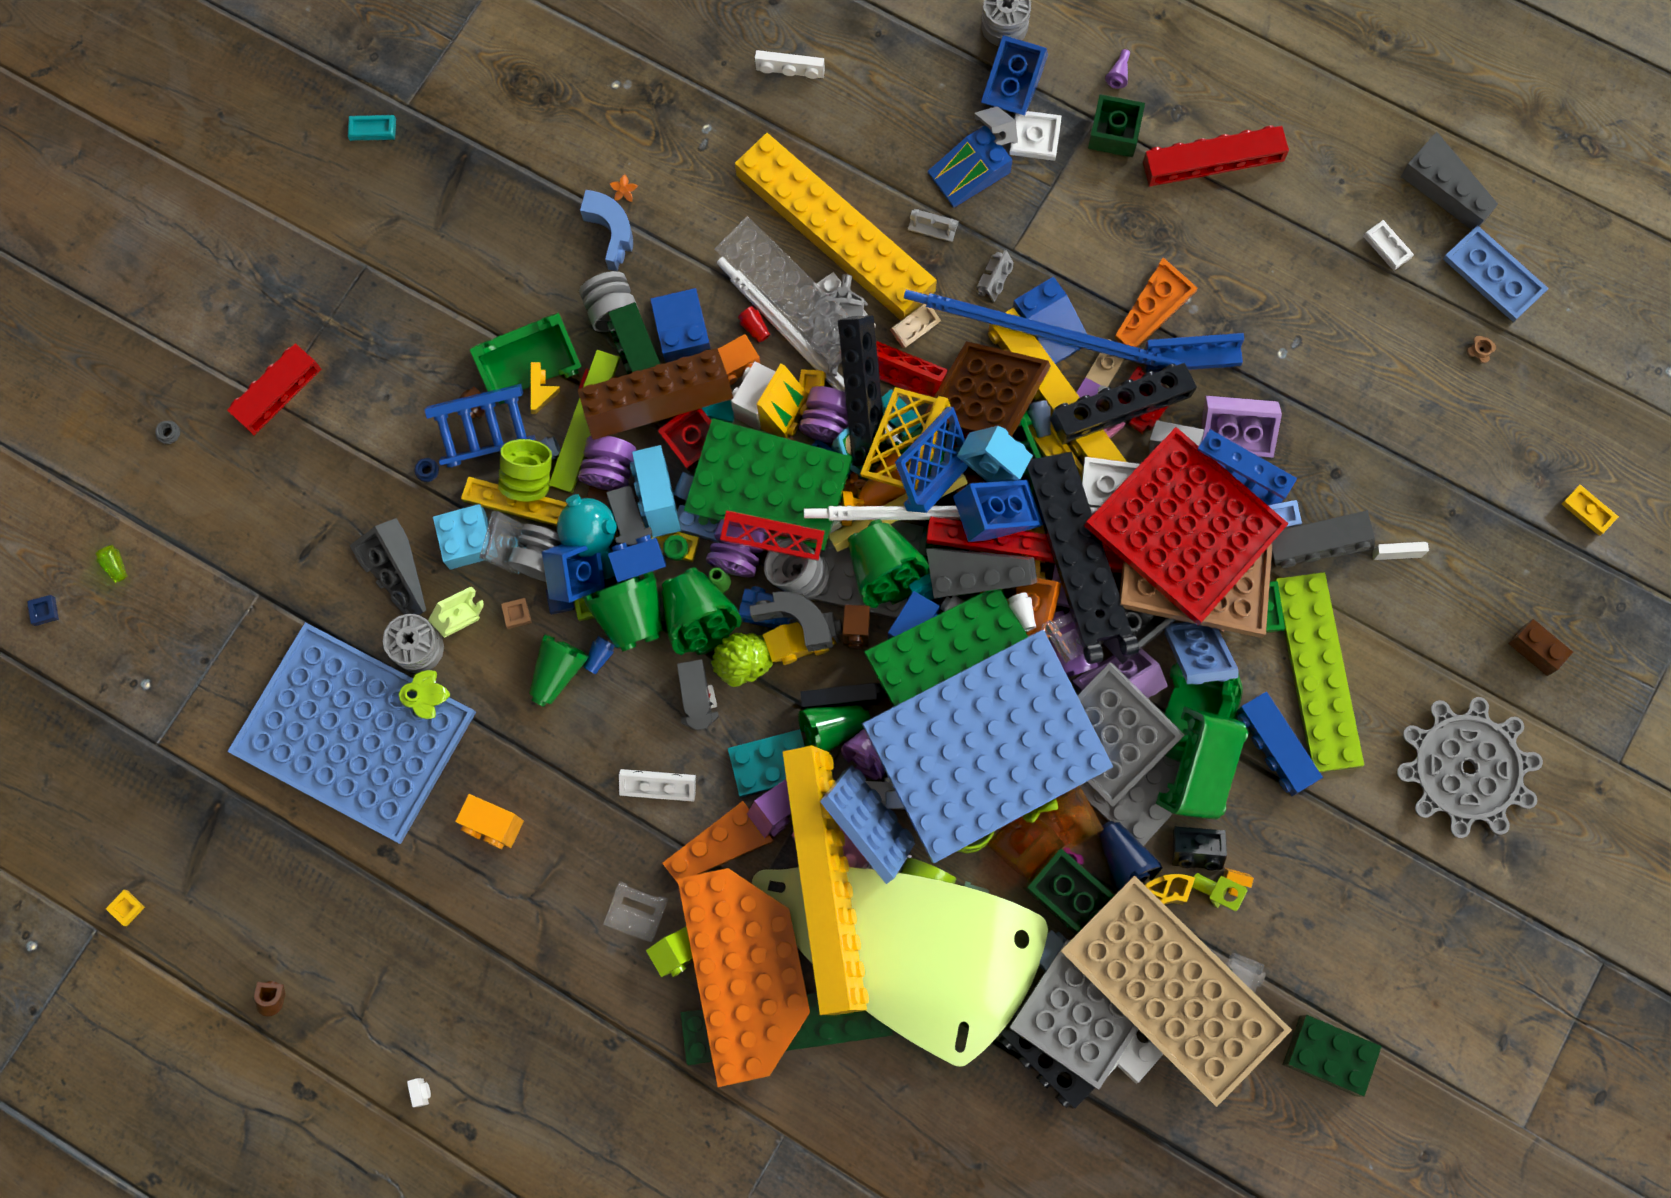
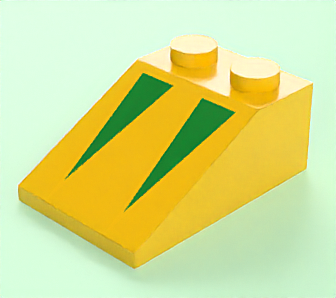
(782, 404)

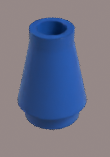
(599, 653)

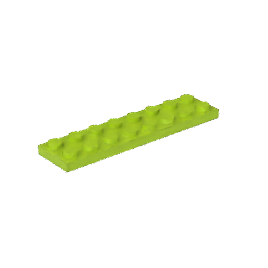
(1319, 673)

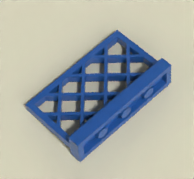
(942, 474)

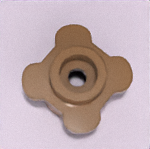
(1486, 344)

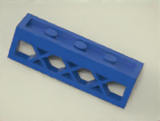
(1199, 351)

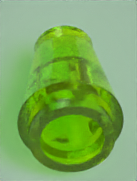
(112, 563)

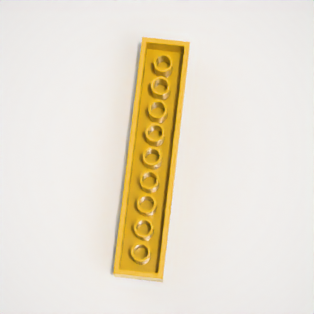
(833, 225)
(825, 884)

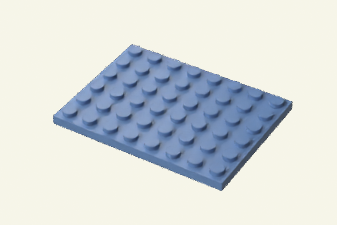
(345, 737)
(987, 746)

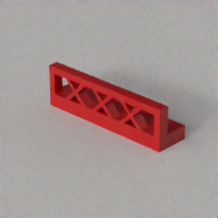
(914, 377)
(772, 527)

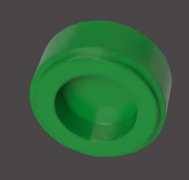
(675, 547)

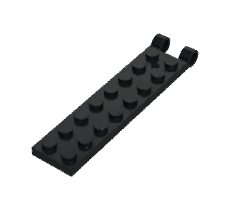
(1079, 556)

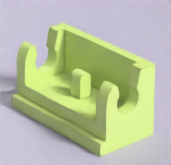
(456, 612)

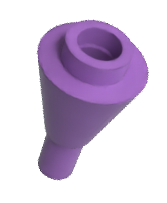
(1118, 75)

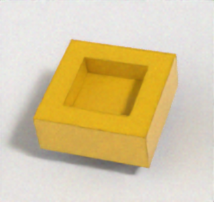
(812, 378)
(125, 908)

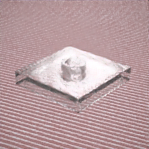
(500, 540)

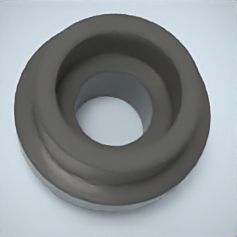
(165, 426)

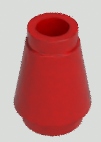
(753, 323)

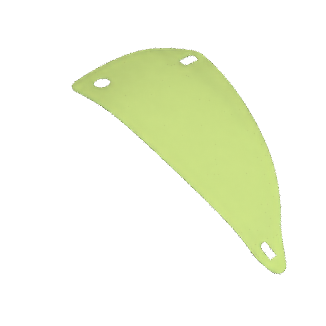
(932, 955)

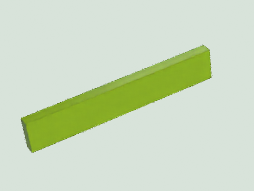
(572, 452)

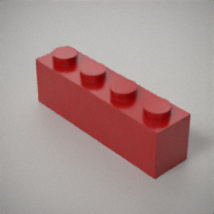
(274, 389)

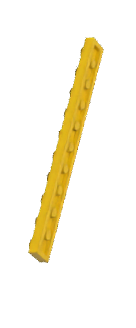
(542, 510)

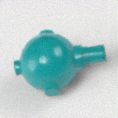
(589, 525)

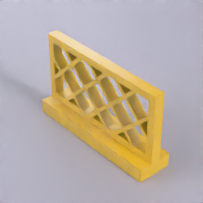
(938, 406)

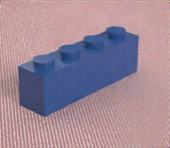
(1279, 744)

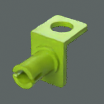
(1218, 889)

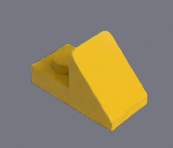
(540, 394)

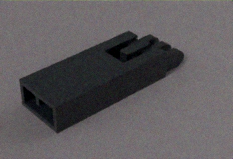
(843, 696)

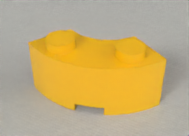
(788, 643)
(1172, 888)

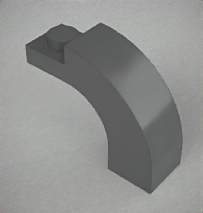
(796, 607)

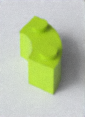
(671, 953)

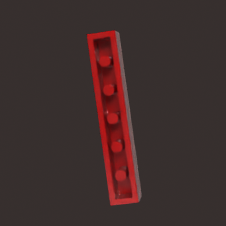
(1215, 155)

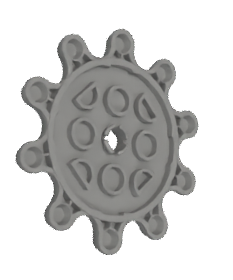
(1496, 761)

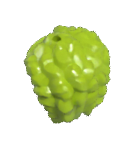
(741, 659)

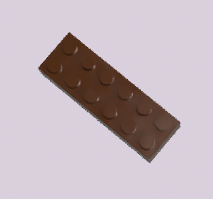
(655, 393)

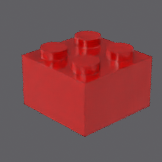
(687, 436)

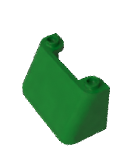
(508, 357)
(1212, 697)
(1206, 765)

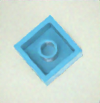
(994, 455)
(461, 535)

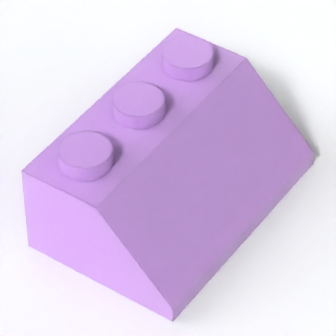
(1244, 422)
(1139, 669)

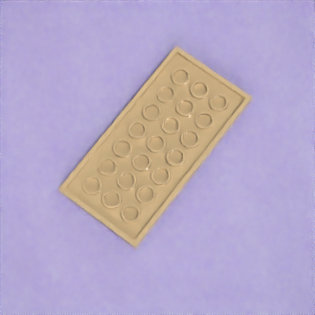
(1176, 991)

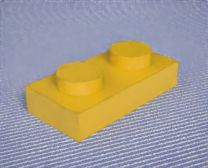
(1589, 510)

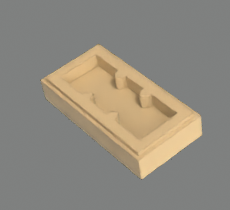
(915, 325)
(1104, 369)

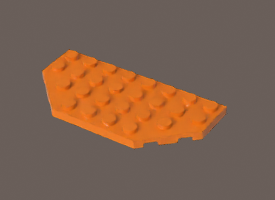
(744, 973)

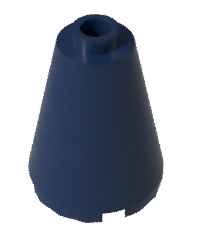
(1127, 856)

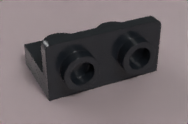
(1199, 848)

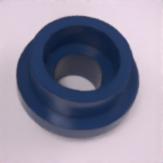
(422, 465)

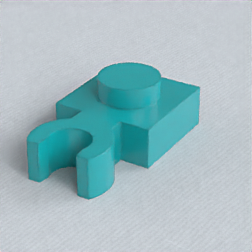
(924, 587)

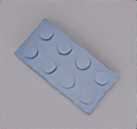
(1495, 273)
(1201, 653)

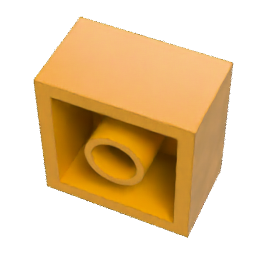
(492, 822)

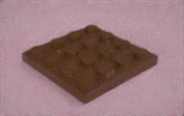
(991, 387)

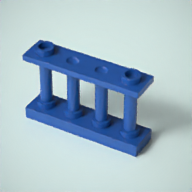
(463, 408)
(1257, 474)

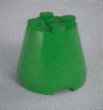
(884, 564)
(628, 611)
(697, 613)

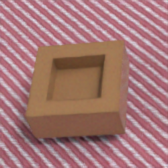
(516, 613)

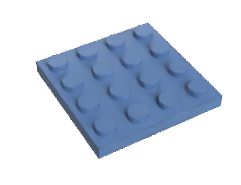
(868, 823)

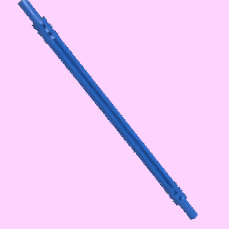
(1040, 329)

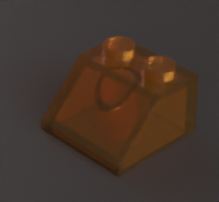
(1075, 818)
(1025, 845)

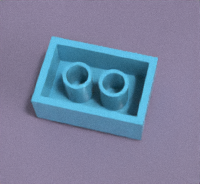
(654, 491)

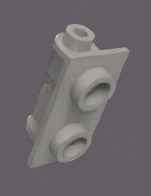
(932, 225)
(1000, 266)

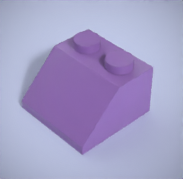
(771, 810)

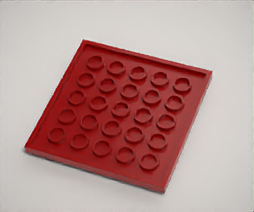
(1186, 525)

